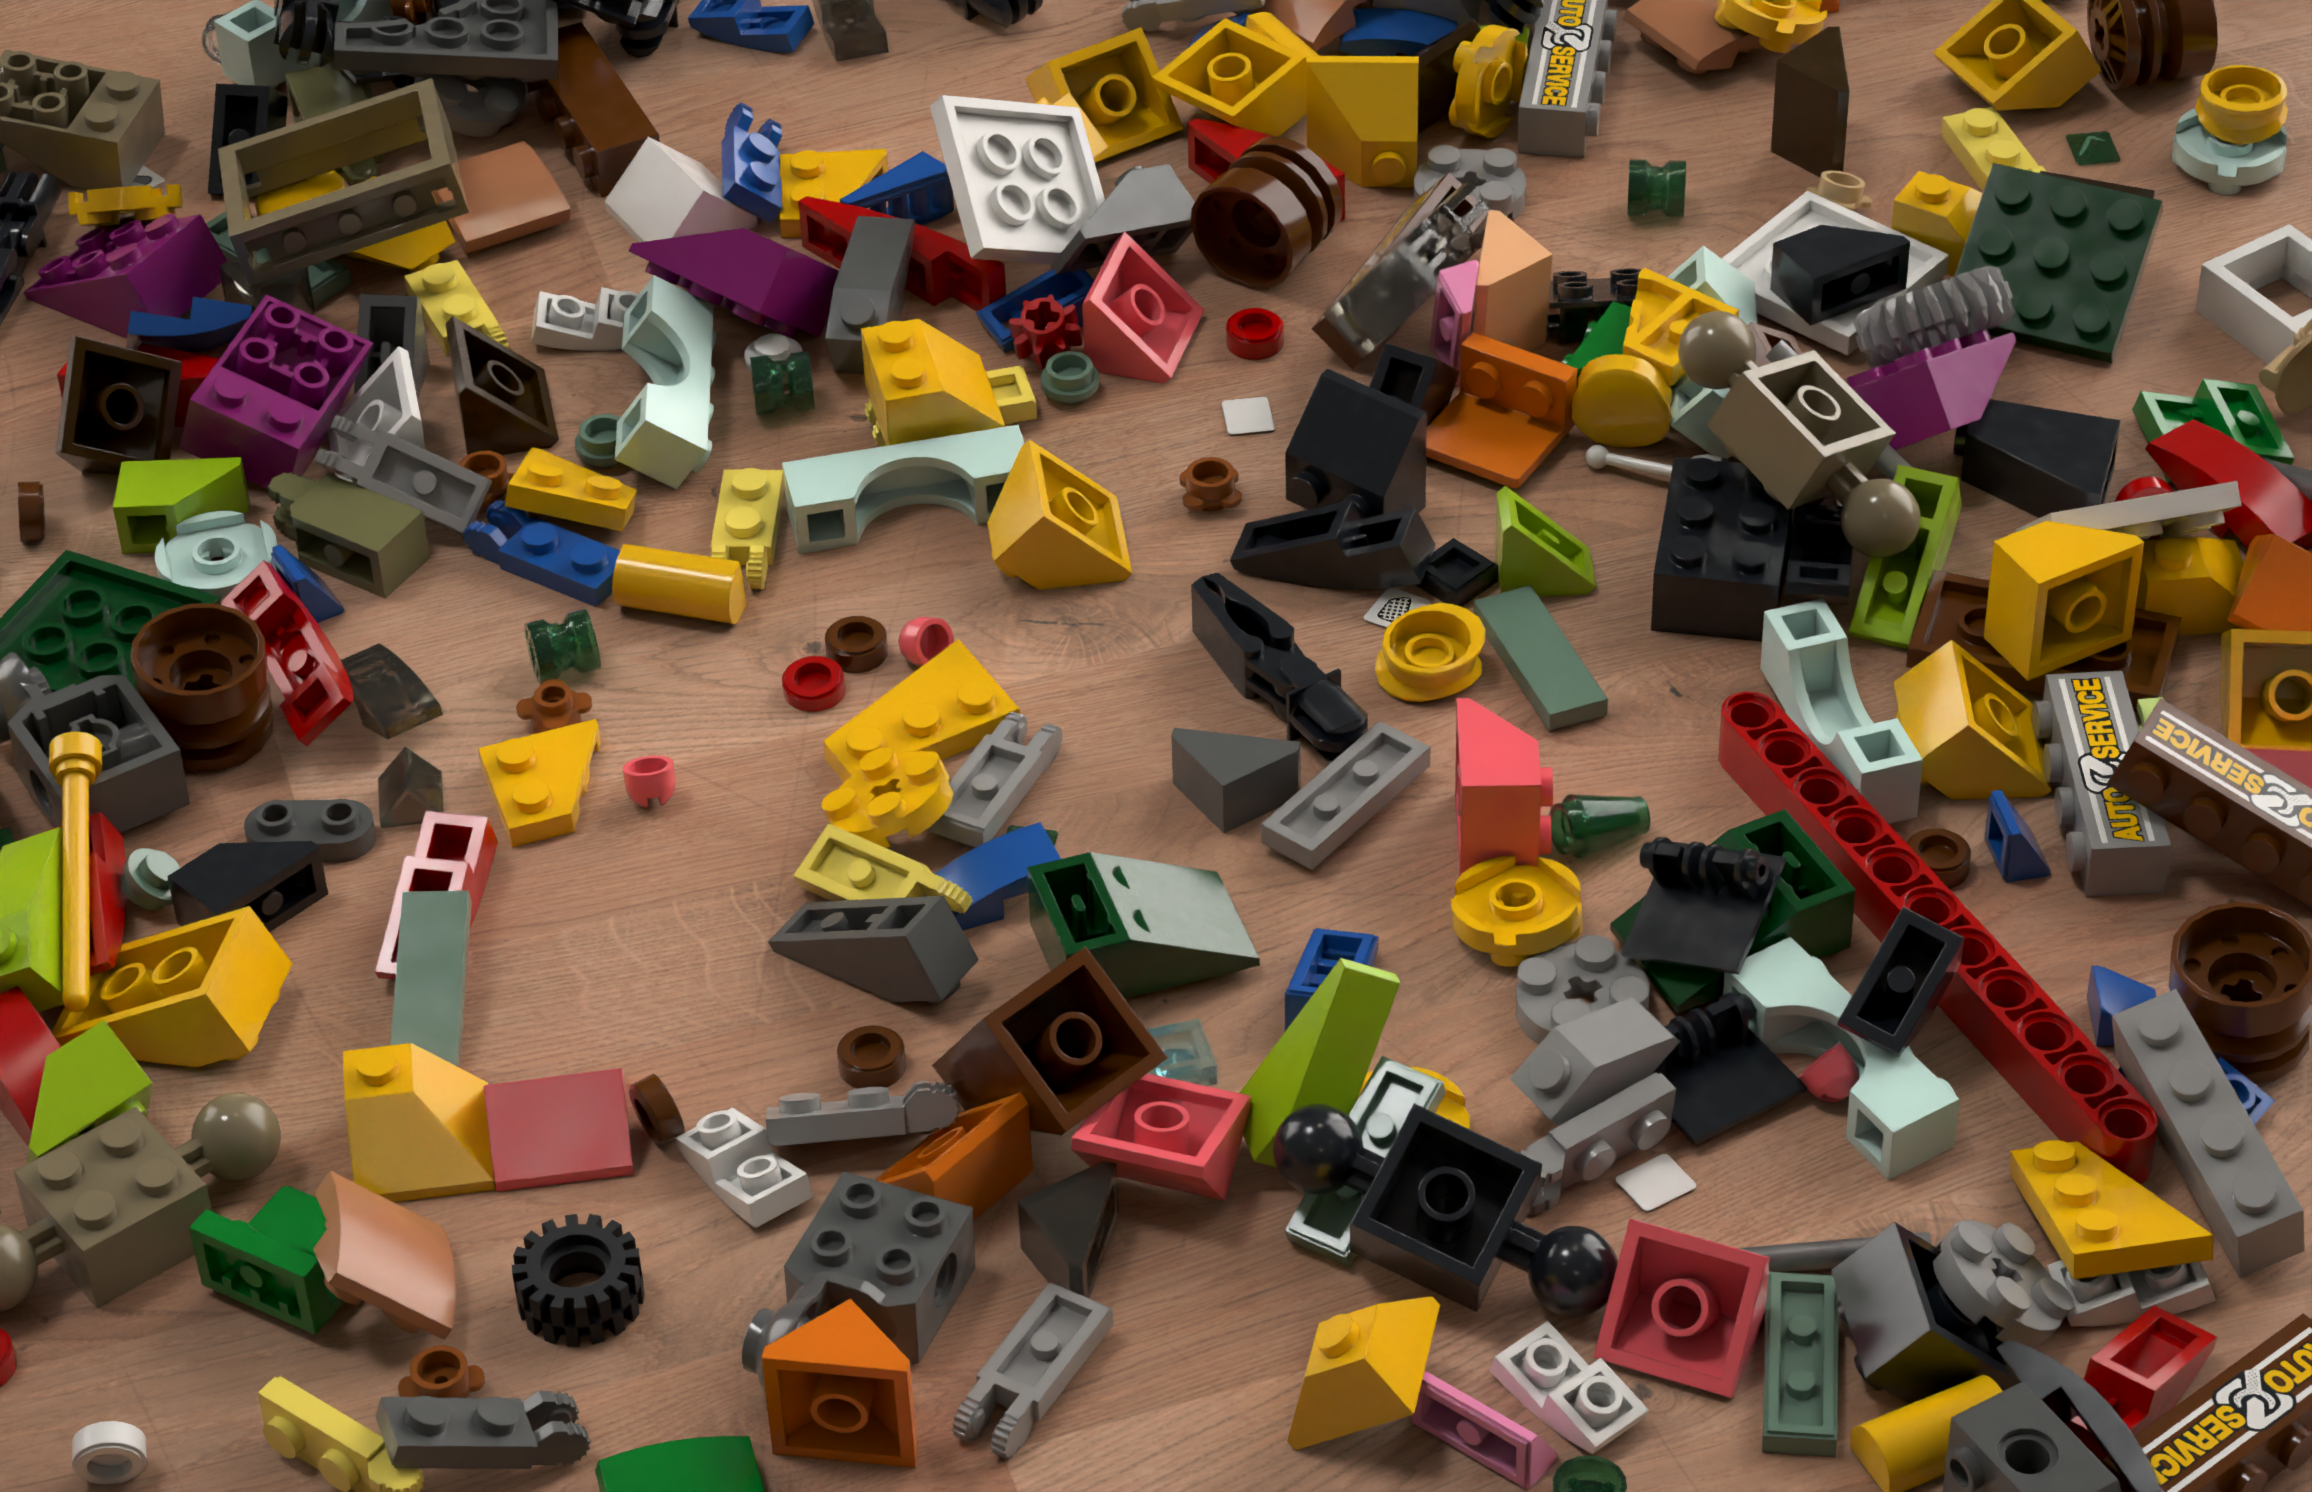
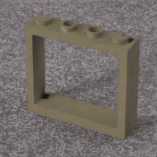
(352, 215)

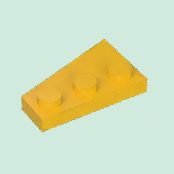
(937, 709)
(2102, 1216)

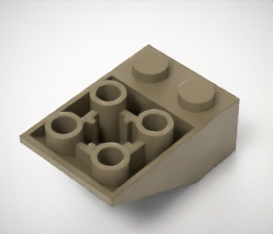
(79, 119)

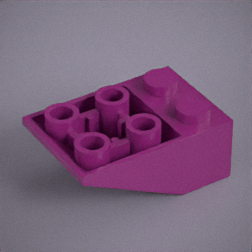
(132, 269)
(747, 276)
(1935, 386)
(274, 392)

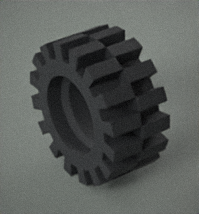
(583, 1308)

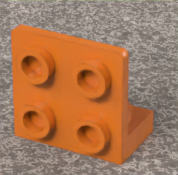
(1506, 414)

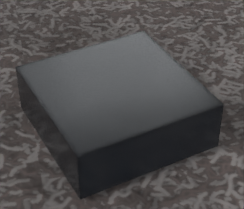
(1458, 574)

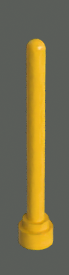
(75, 764)

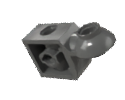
(140, 760)
(887, 1251)
(2019, 1447)

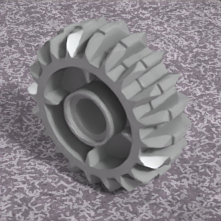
(1934, 315)

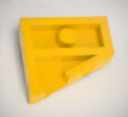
(824, 177)
(1659, 318)
(569, 492)
(540, 780)

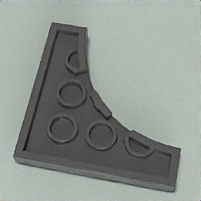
(464, 40)

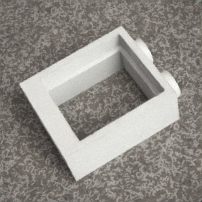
(2230, 296)

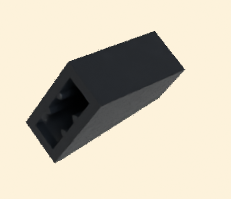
(2039, 456)

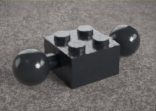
(1445, 1208)

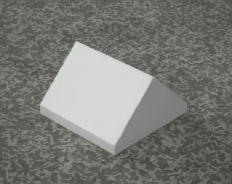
(672, 197)
(385, 404)

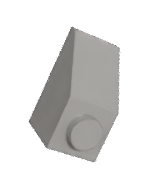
(1593, 1059)

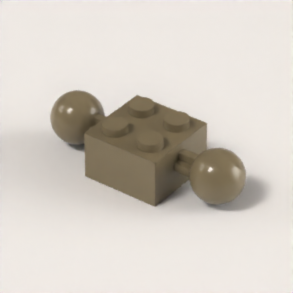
(1800, 432)
(124, 1199)

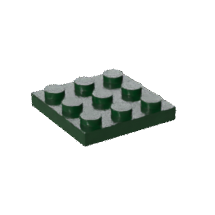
(2067, 257)
(85, 616)

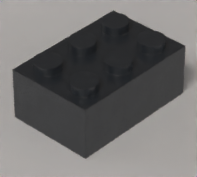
(1719, 552)

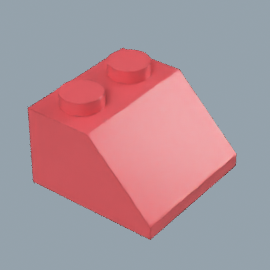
(1499, 790)

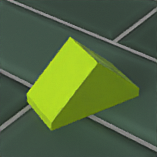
(1538, 551)

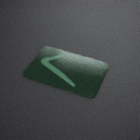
(2093, 148)

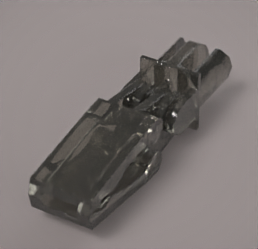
(1407, 274)

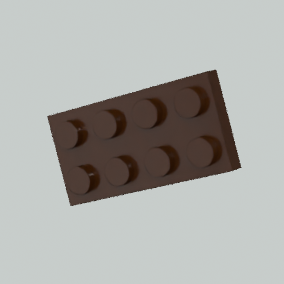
(1957, 612)

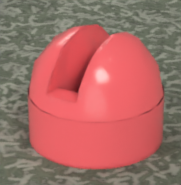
(924, 639)
(649, 778)
(1831, 1075)

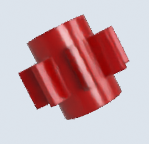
(1045, 330)

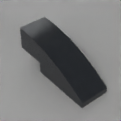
(1336, 548)

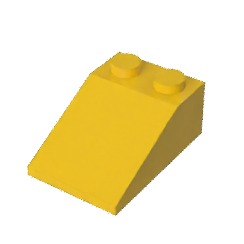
(187, 992)

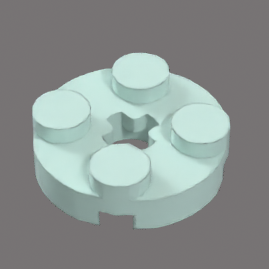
(2224, 163)
(211, 535)

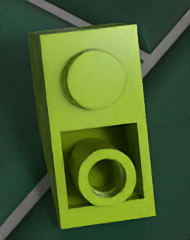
(163, 493)
(84, 1088)

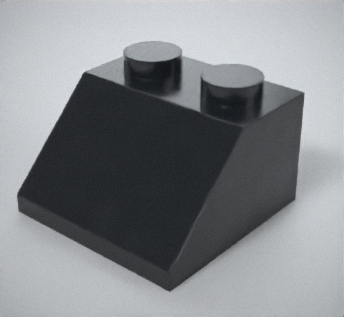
(1357, 449)
(1905, 1323)

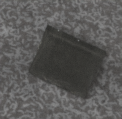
(408, 790)

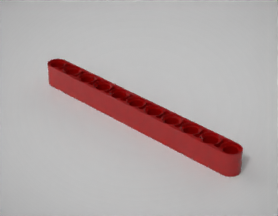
(1990, 994)

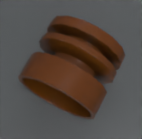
(2151, 38)
(1266, 212)
(206, 683)
(2247, 985)

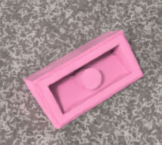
(1453, 312)
(1482, 1432)

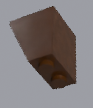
(1059, 1043)

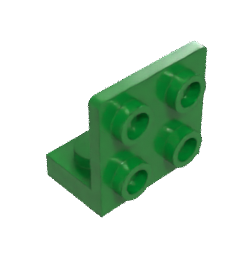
(269, 1259)

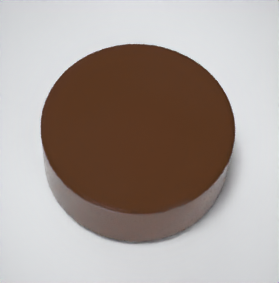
(31, 511)
(857, 643)
(1943, 853)
(871, 1057)
(656, 1109)

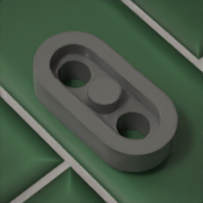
(338, 826)

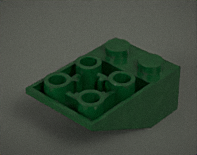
(1808, 904)
(1138, 919)

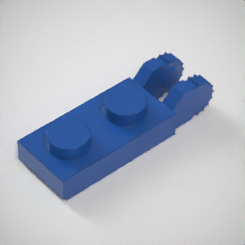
(752, 164)
(544, 553)

